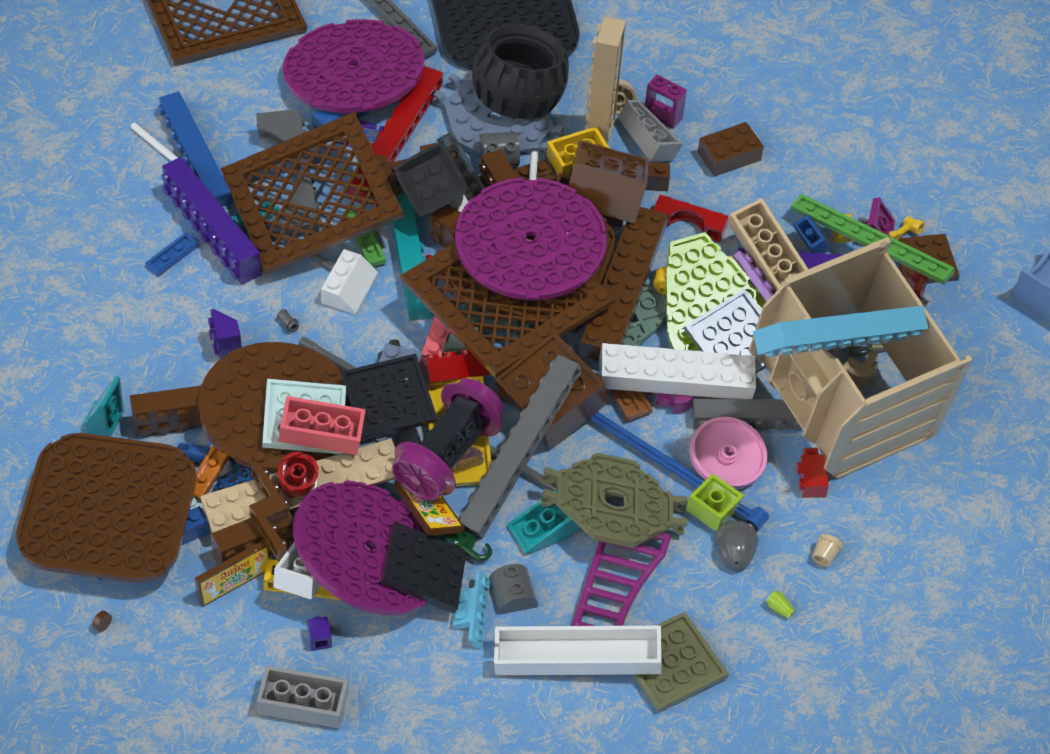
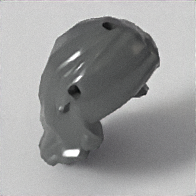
(736, 544)

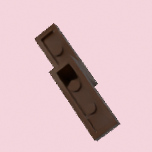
(269, 511)

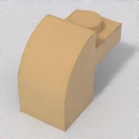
(862, 373)

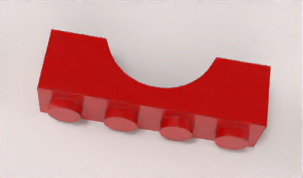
(709, 221)

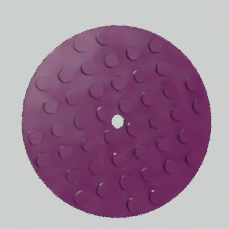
(322, 74)
(565, 248)
(333, 538)

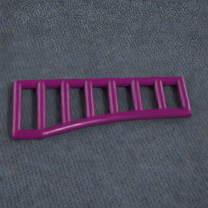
(635, 584)

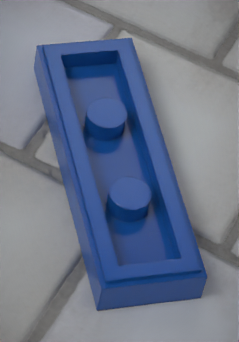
(171, 254)

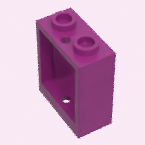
(663, 112)

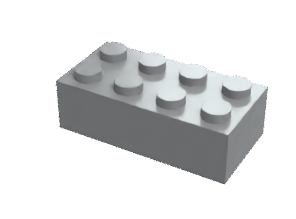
(302, 697)

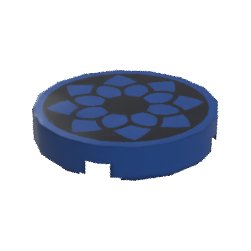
(233, 478)

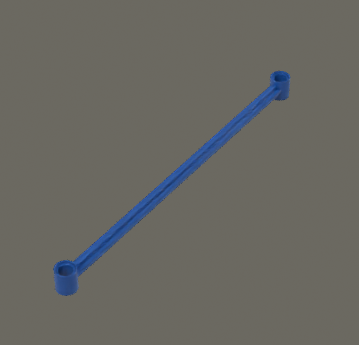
(756, 518)

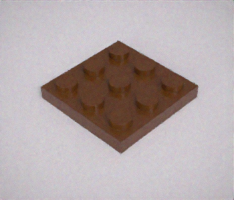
(934, 246)

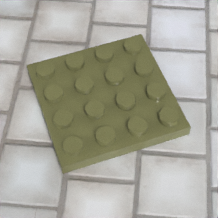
(686, 665)

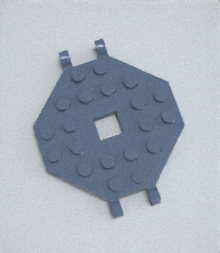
(470, 118)

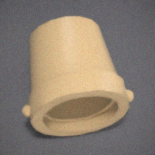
(826, 549)

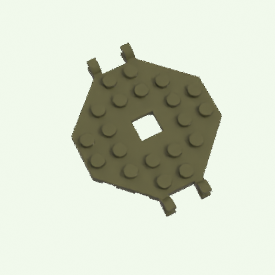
(645, 507)

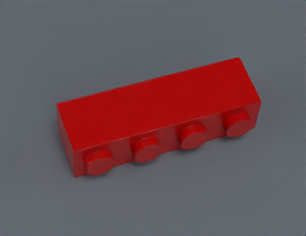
(451, 366)

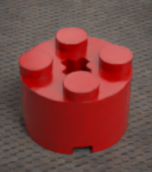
(305, 467)

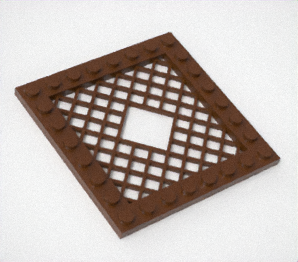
(194, 49)
(277, 257)
(493, 358)

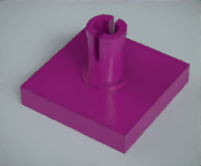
(880, 217)

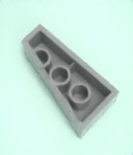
(649, 133)

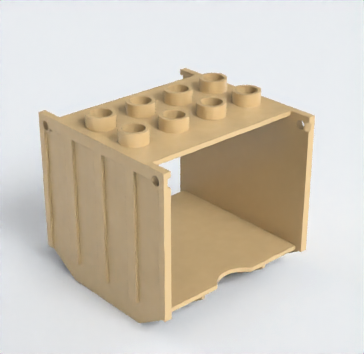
(820, 391)

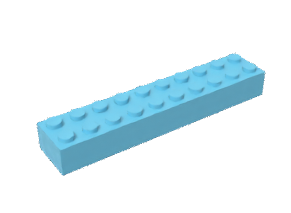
(840, 331)

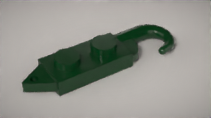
(466, 542)

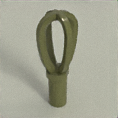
(872, 347)

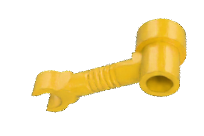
(909, 224)

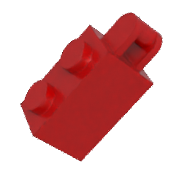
(813, 476)

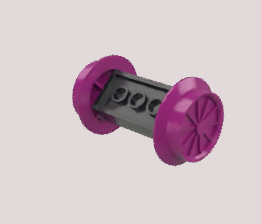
(428, 466)

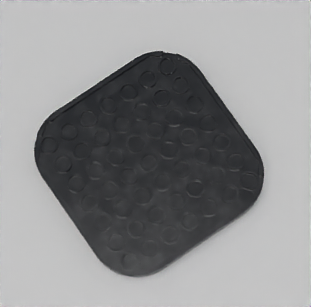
(467, 22)

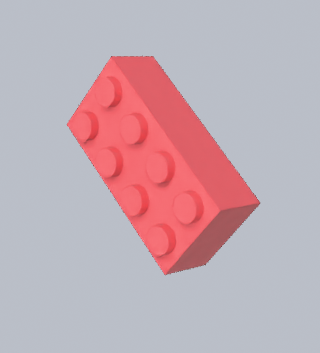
(321, 425)

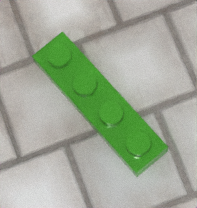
(369, 245)

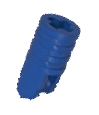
(194, 452)

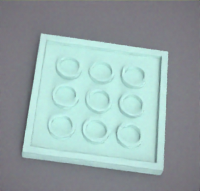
(274, 406)

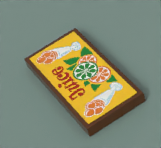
(433, 516)
(232, 573)

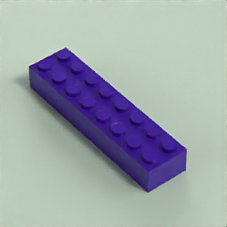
(211, 221)

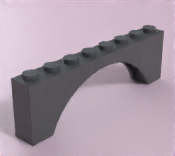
(277, 128)

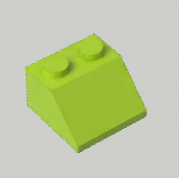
(714, 502)

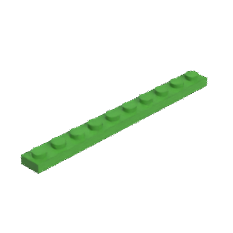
(866, 235)

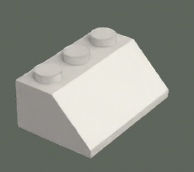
(348, 282)

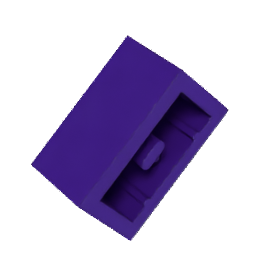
(224, 333)

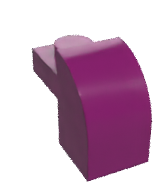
(680, 403)

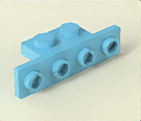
(472, 609)

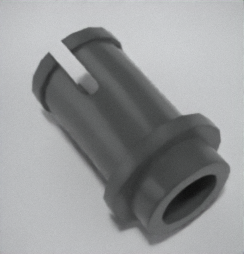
(291, 324)

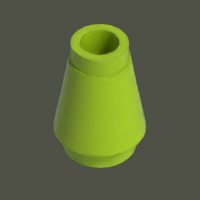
(780, 604)

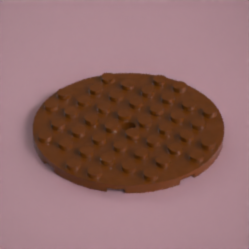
(235, 397)

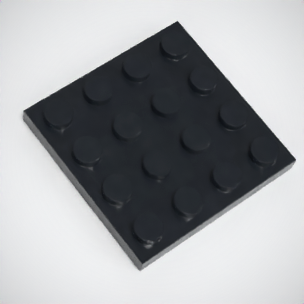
(391, 394)
(423, 567)

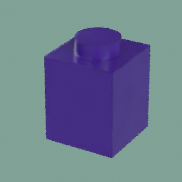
(319, 633)

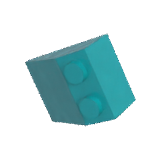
(106, 410)
(541, 527)

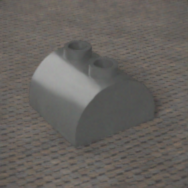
(506, 141)
(512, 589)

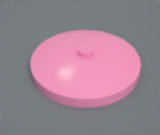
(729, 451)

